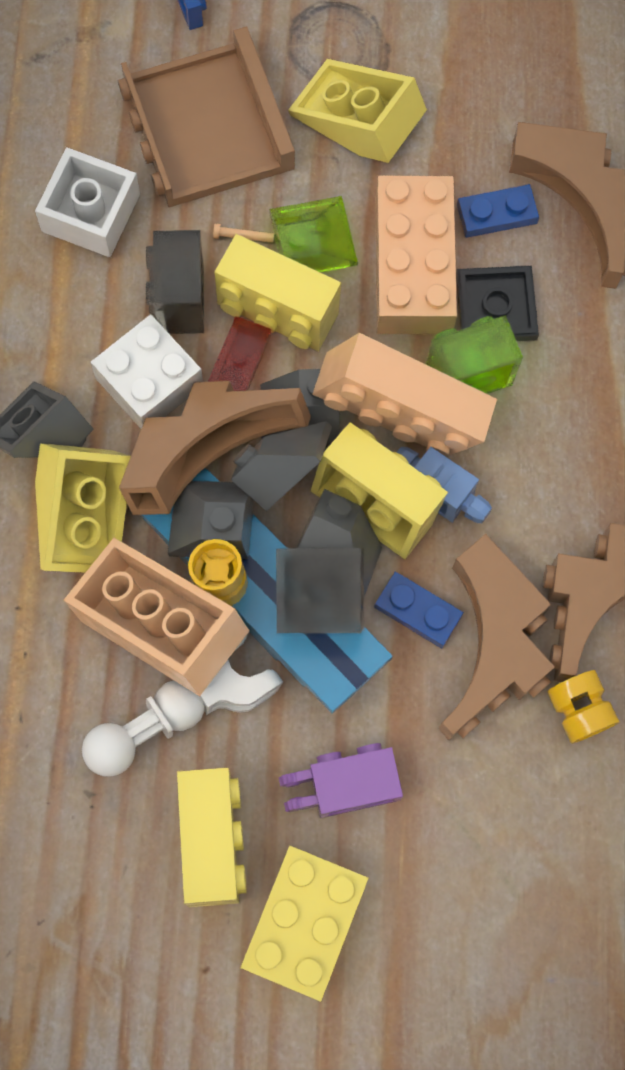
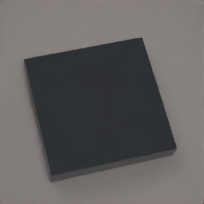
(497, 294)

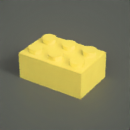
(277, 293)
(391, 492)
(210, 837)
(304, 923)

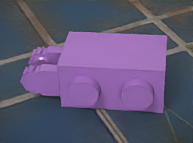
(347, 782)

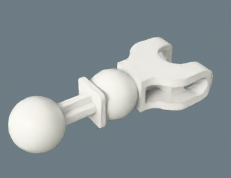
(111, 748)

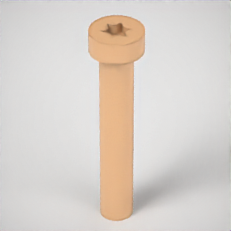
(251, 235)

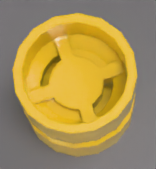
(218, 570)
(590, 719)

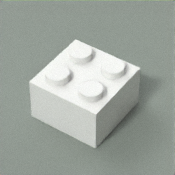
(88, 202)
(146, 371)

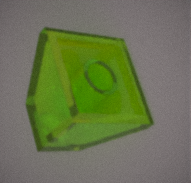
(315, 234)

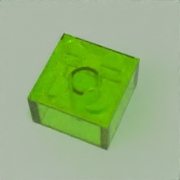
(479, 355)

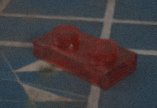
(241, 354)

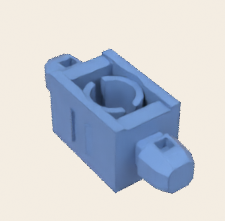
(455, 480)

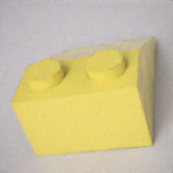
(361, 108)
(78, 504)

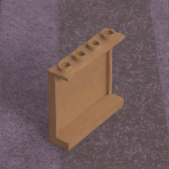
(208, 121)

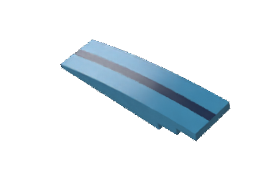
(325, 663)

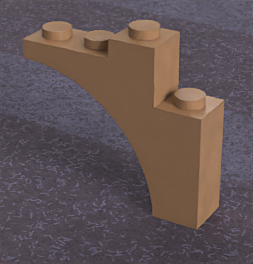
(579, 171)
(212, 423)
(587, 592)
(506, 658)

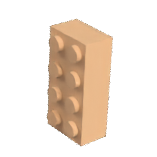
(415, 254)
(403, 396)
(157, 616)

